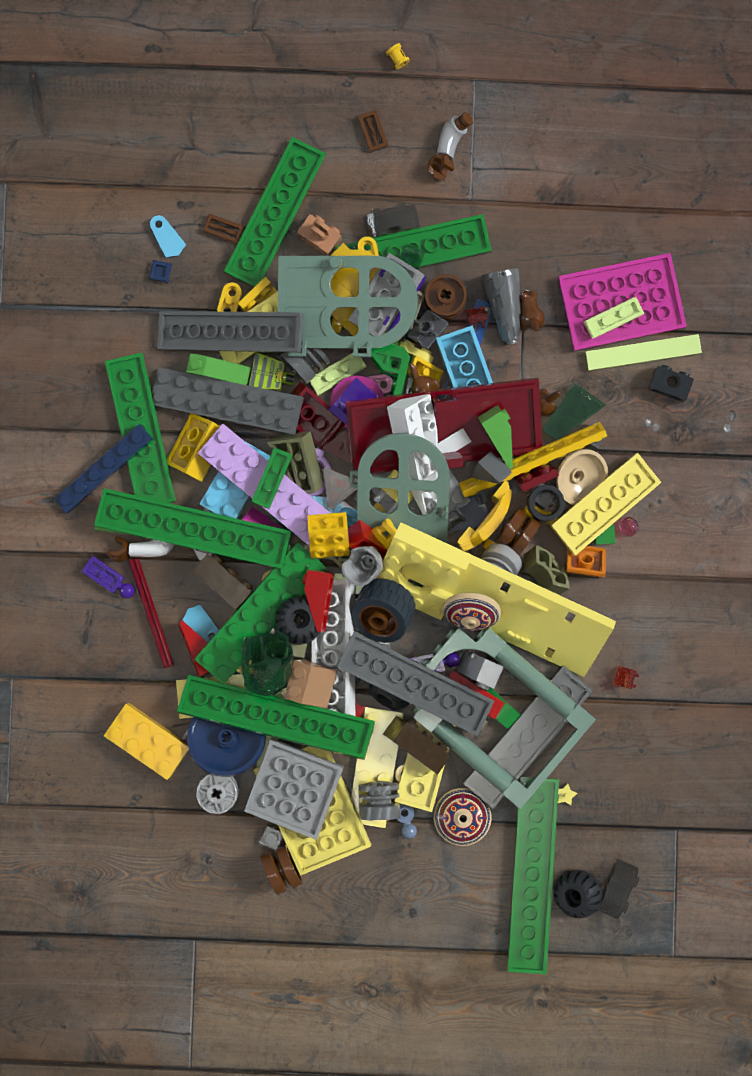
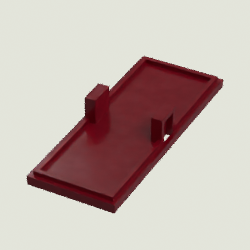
(370, 421)

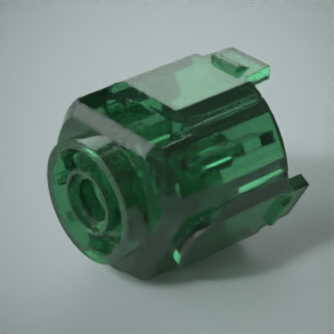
(270, 663)

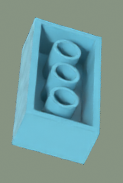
(463, 358)
(225, 497)

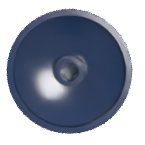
(223, 748)

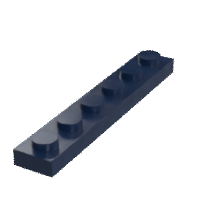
(103, 468)

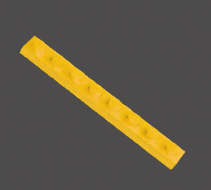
(540, 456)

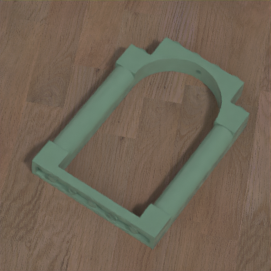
(498, 649)

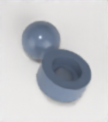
(408, 830)

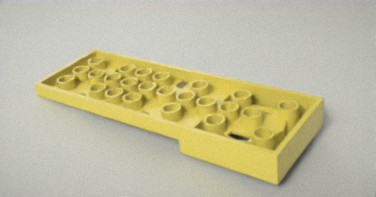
(529, 613)

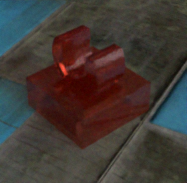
(476, 315)
(625, 677)

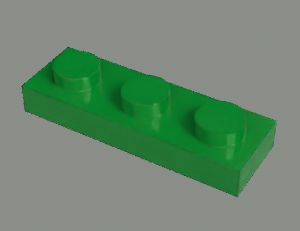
(272, 478)

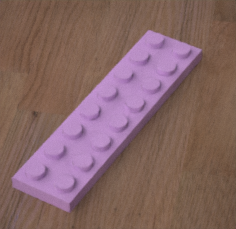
(245, 468)

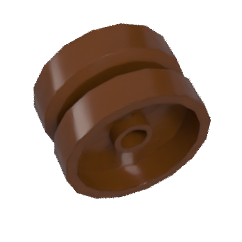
(445, 286)
(518, 532)
(278, 870)

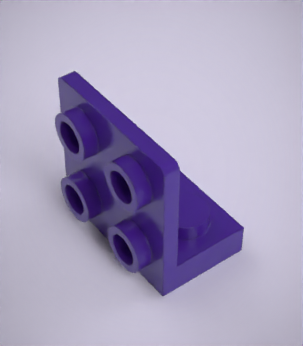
(355, 391)

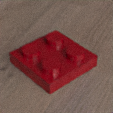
(535, 477)

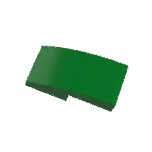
(508, 714)

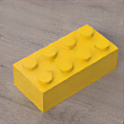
(147, 741)

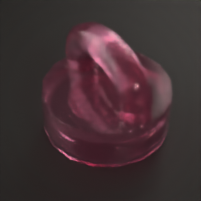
(629, 526)

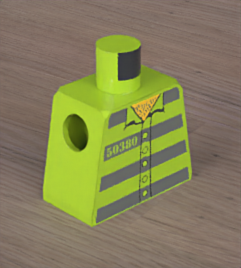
(269, 373)

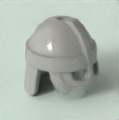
(359, 567)

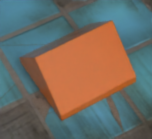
(588, 562)

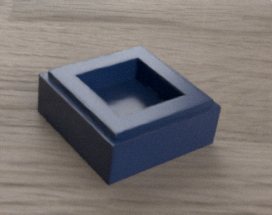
(160, 271)

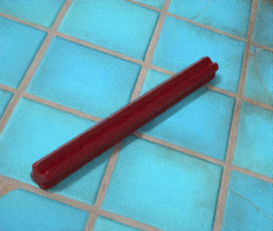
(151, 613)

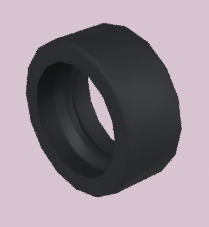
(560, 503)

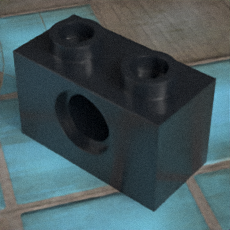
(659, 383)

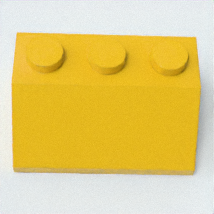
(191, 440)

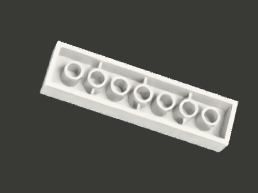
(330, 645)

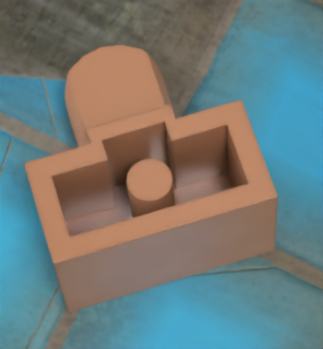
(319, 235)

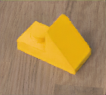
(425, 368)

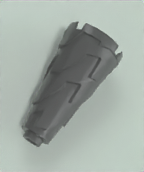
(503, 295)

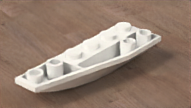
(417, 417)

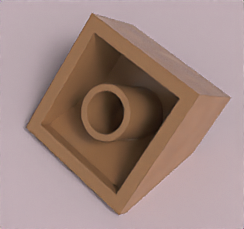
(310, 683)

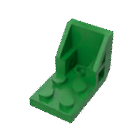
(384, 359)

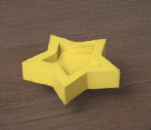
(566, 794)

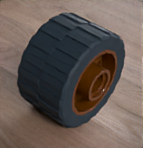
(383, 610)

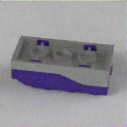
(386, 285)

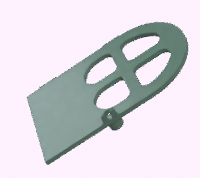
(306, 289)
(404, 444)

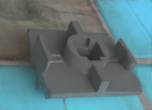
(427, 329)

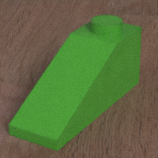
(218, 369)
(499, 431)

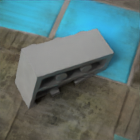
(480, 669)

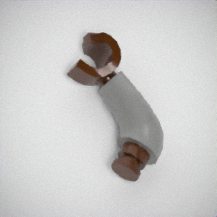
(449, 138)

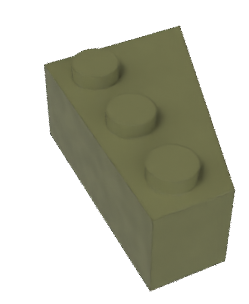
(304, 464)

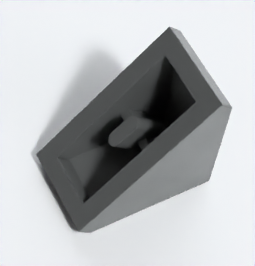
(491, 469)

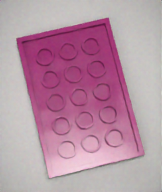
(602, 288)

